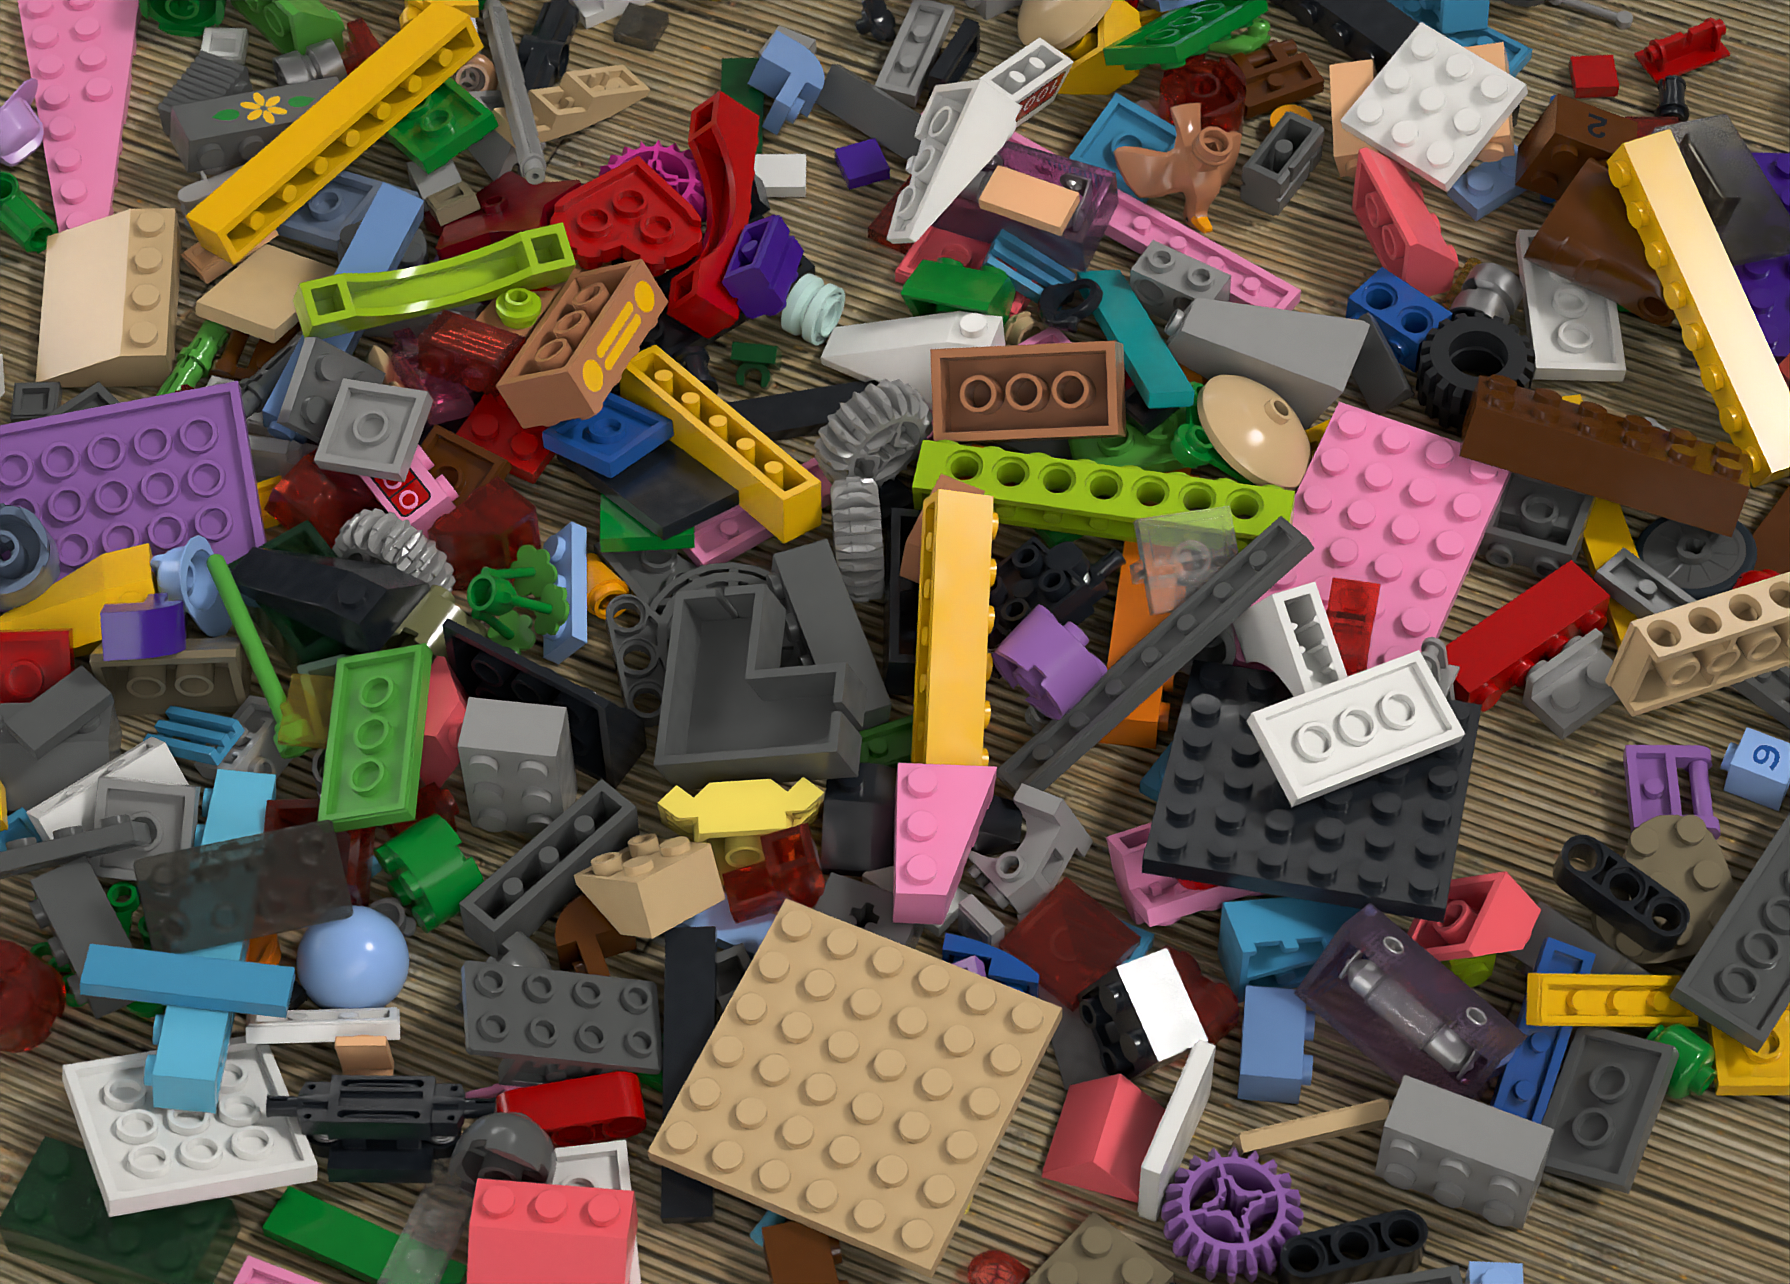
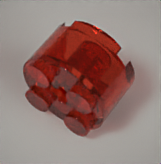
(1214, 84)
(29, 998)

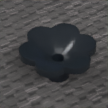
(877, 20)

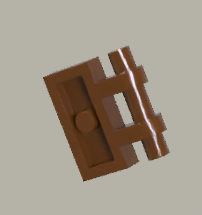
(1278, 76)

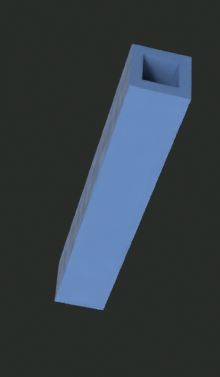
(375, 248)

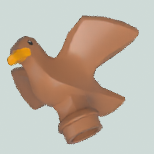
(1195, 165)

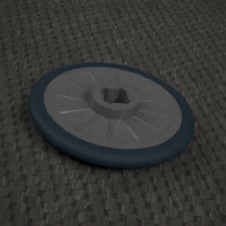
(1697, 558)

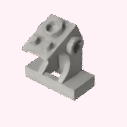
(1042, 856)

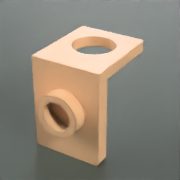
(364, 1055)

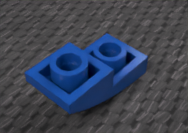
(997, 963)

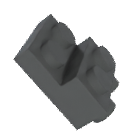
(1536, 525)

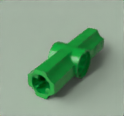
(22, 217)

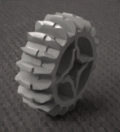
(874, 433)
(858, 537)
(393, 542)

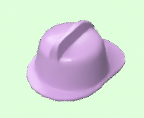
(19, 125)

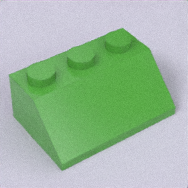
(293, 23)

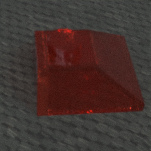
(320, 496)

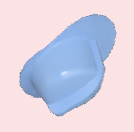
(185, 577)

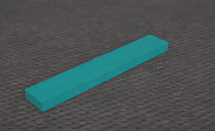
(1145, 352)

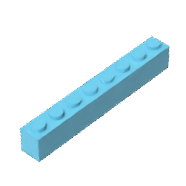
(197, 1040)

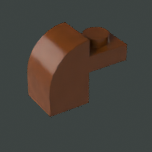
(588, 938)

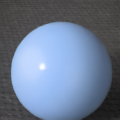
(353, 961)

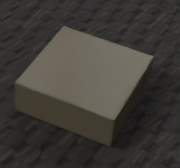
(452, 203)

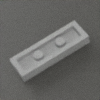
(915, 50)

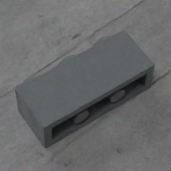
(78, 915)

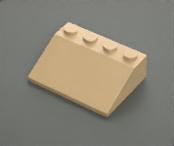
(111, 301)

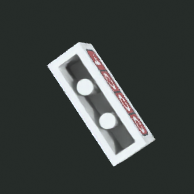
(1031, 77)

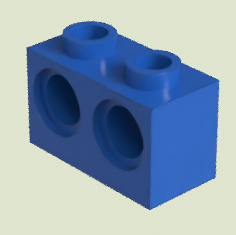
(1400, 312)

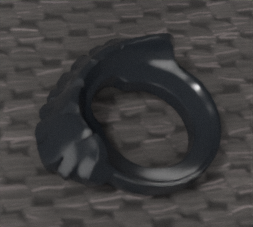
(1061, 294)

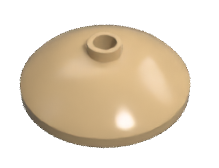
(1059, 20)
(1254, 431)

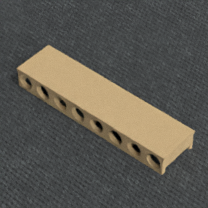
(1703, 646)

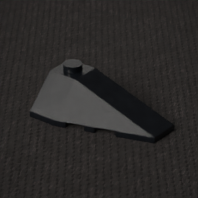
(335, 596)
(861, 823)

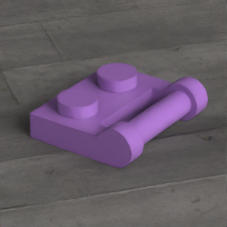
(1654, 784)

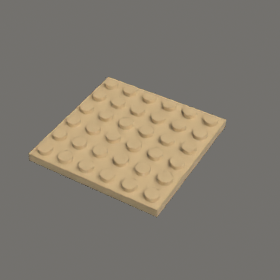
(857, 1087)

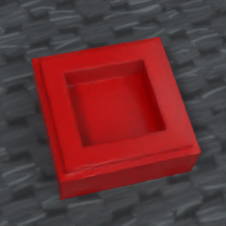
(1593, 76)

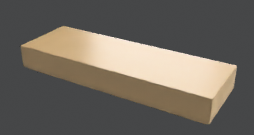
(1312, 1128)

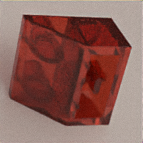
(486, 531)

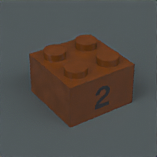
(1564, 141)

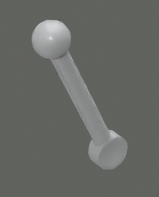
(1622, 19)

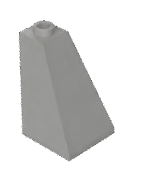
(1288, 351)

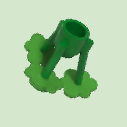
(493, 596)

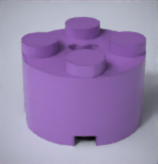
(1048, 662)

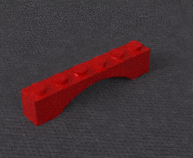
(724, 147)

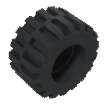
(1468, 345)

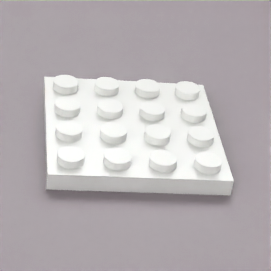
(179, 1157)

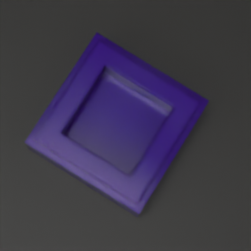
(862, 163)

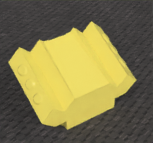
(738, 814)

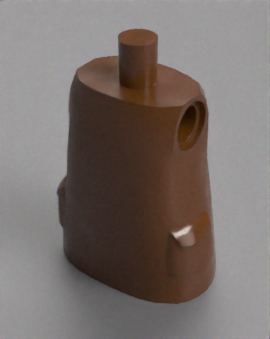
(1598, 248)

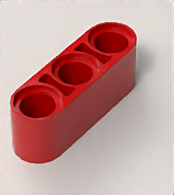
(582, 1108)

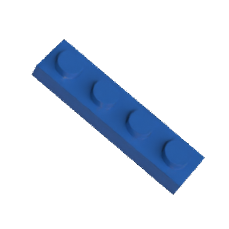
(1531, 1073)

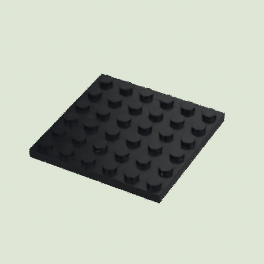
(1365, 843)

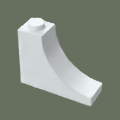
(1292, 639)

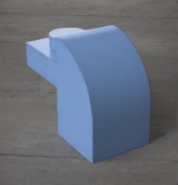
(789, 76)

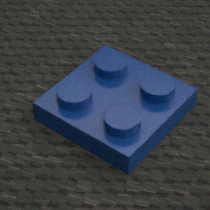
(610, 438)

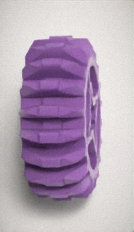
(1251, 1195)

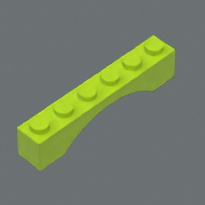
(369, 300)

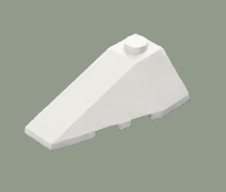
(958, 137)
(903, 346)

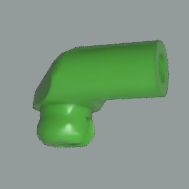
(1246, 41)

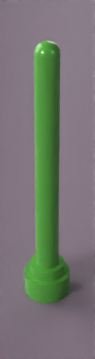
(252, 646)

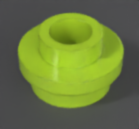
(518, 308)

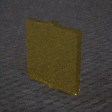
(307, 711)

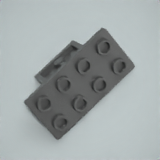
(559, 1023)

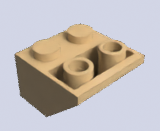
(652, 884)

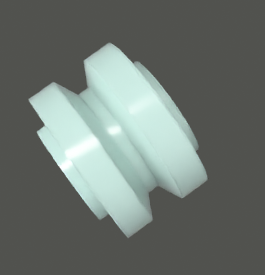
(813, 309)

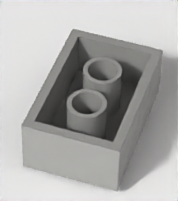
(516, 764)
(1463, 1152)

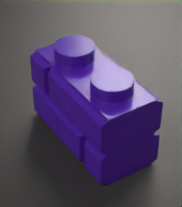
(763, 267)

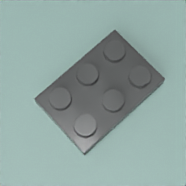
(1606, 1106)

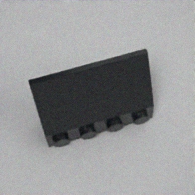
(603, 735)

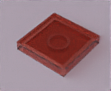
(1070, 942)

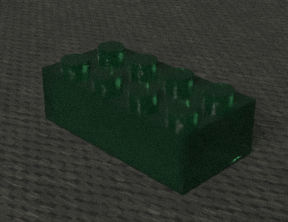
(64, 1224)

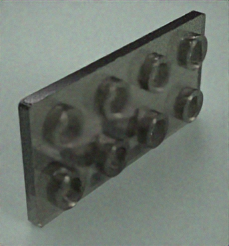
(1733, 189)
(243, 888)

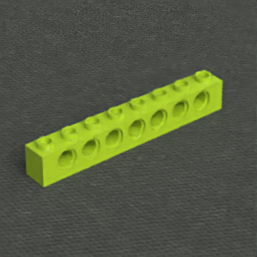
(1078, 508)

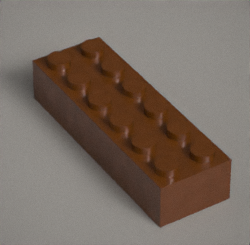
(1605, 454)

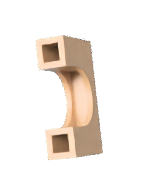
(1351, 80)

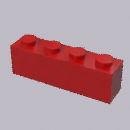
(1525, 631)

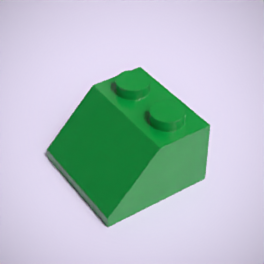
(951, 287)

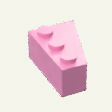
(933, 835)

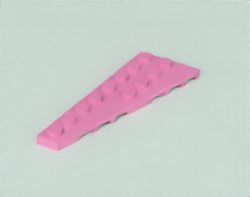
(82, 97)

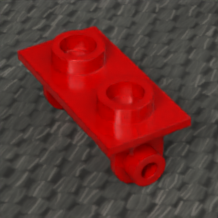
(1684, 52)

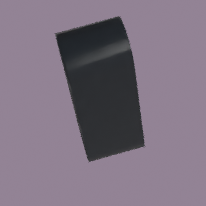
(1630, 917)
(1368, 1237)

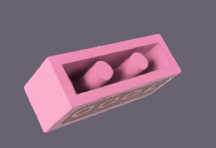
(417, 499)

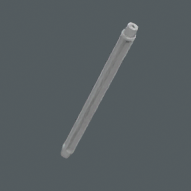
(514, 92)

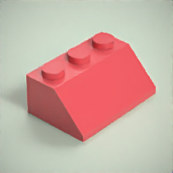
(1400, 225)
(550, 1234)

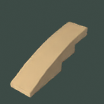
(578, 101)

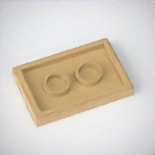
(261, 293)

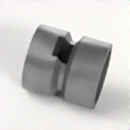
(319, 62)
(1489, 291)

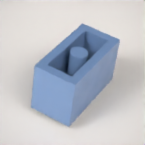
(1273, 1045)

